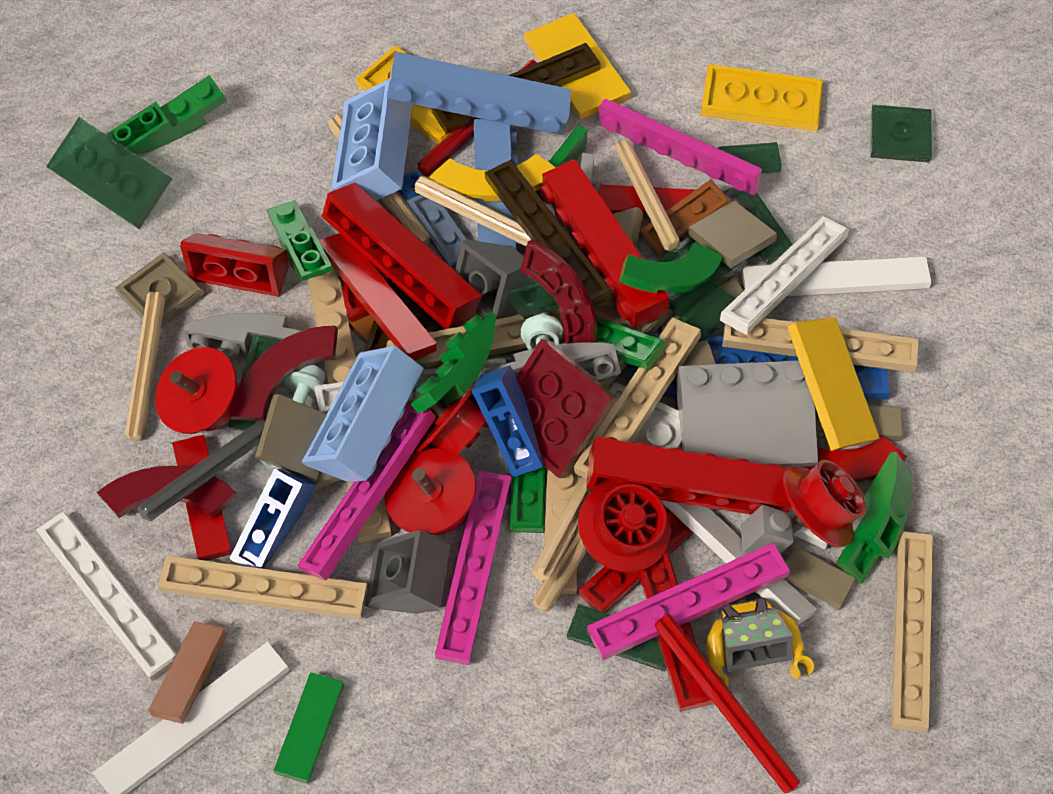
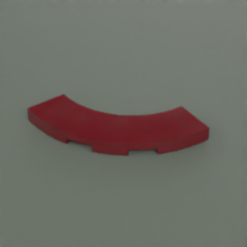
(566, 287)
(275, 364)
(136, 487)

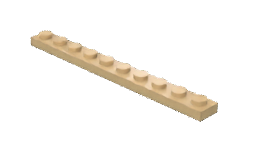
(329, 311)

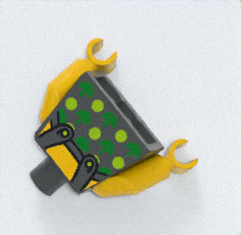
(754, 636)

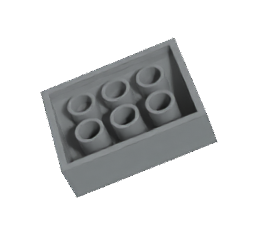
(748, 412)

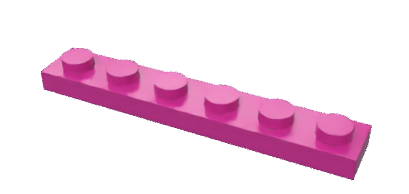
(680, 147)
(365, 495)
(473, 568)
(688, 600)

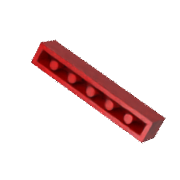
(600, 239)
(401, 256)
(687, 476)

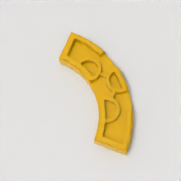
(472, 181)

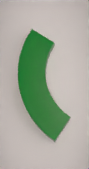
(671, 276)

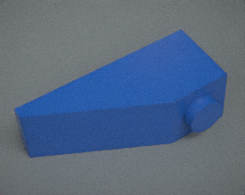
(508, 419)
(272, 518)

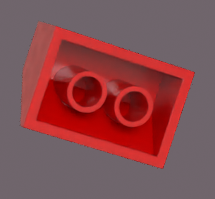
(235, 263)

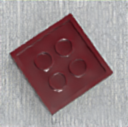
(562, 404)

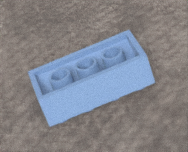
(373, 143)
(364, 414)

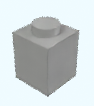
(766, 527)

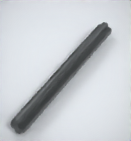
(201, 472)

